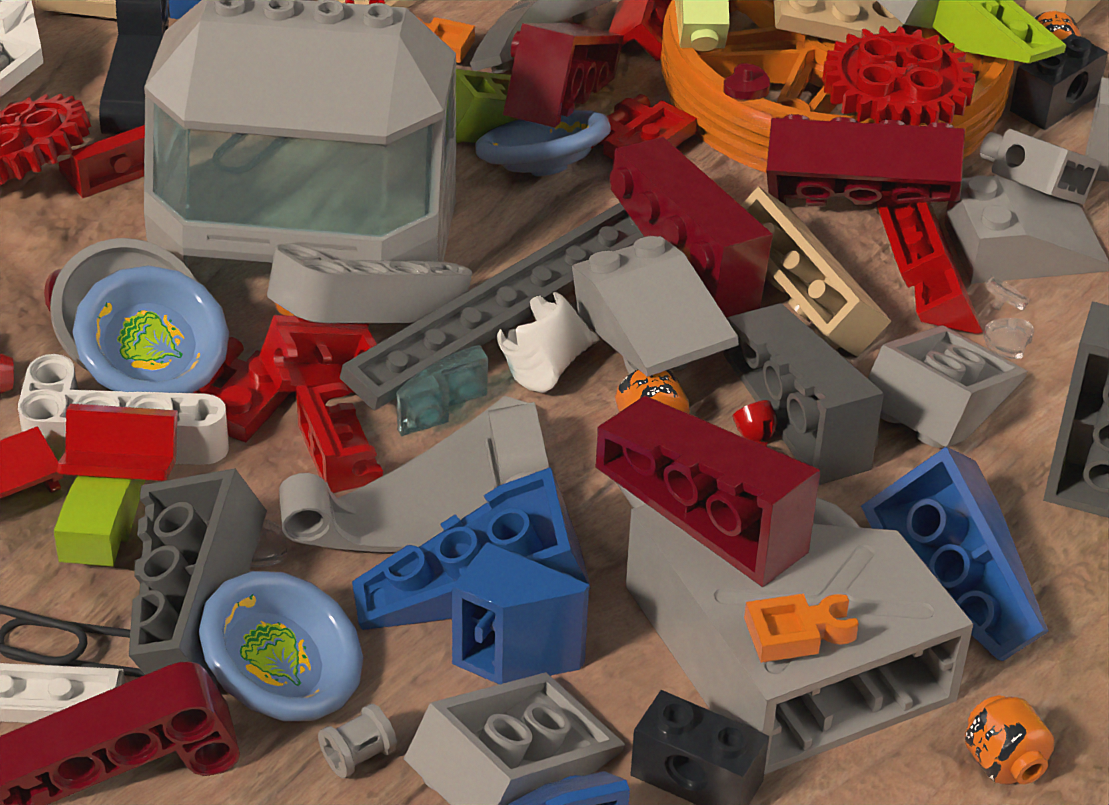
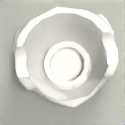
(544, 348)

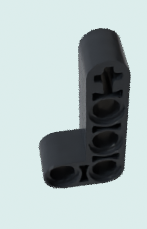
(140, 33)

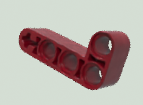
(117, 732)

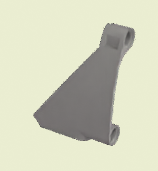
(422, 493)

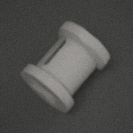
(357, 740)

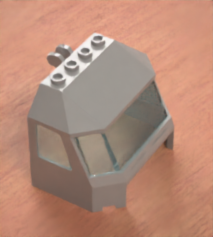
(300, 132)

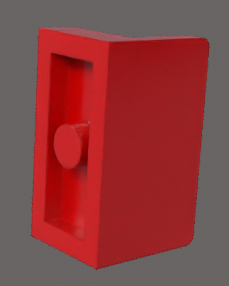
(641, 21)
(106, 163)
(119, 442)

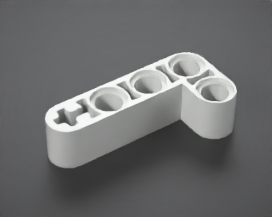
(52, 386)

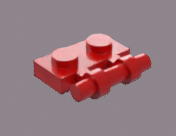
(637, 122)
(247, 394)

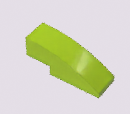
(96, 519)

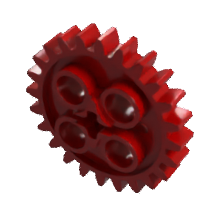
(898, 77)
(39, 133)

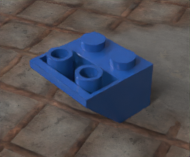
(517, 618)

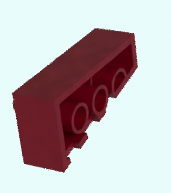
(558, 67)
(863, 160)
(689, 210)
(713, 485)

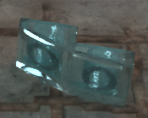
(450, 381)

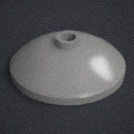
(94, 265)

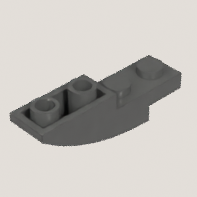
(496, 45)

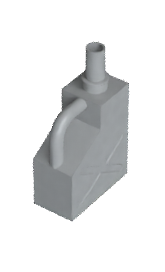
(898, 667)

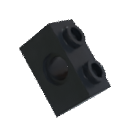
(1059, 84)
(698, 753)

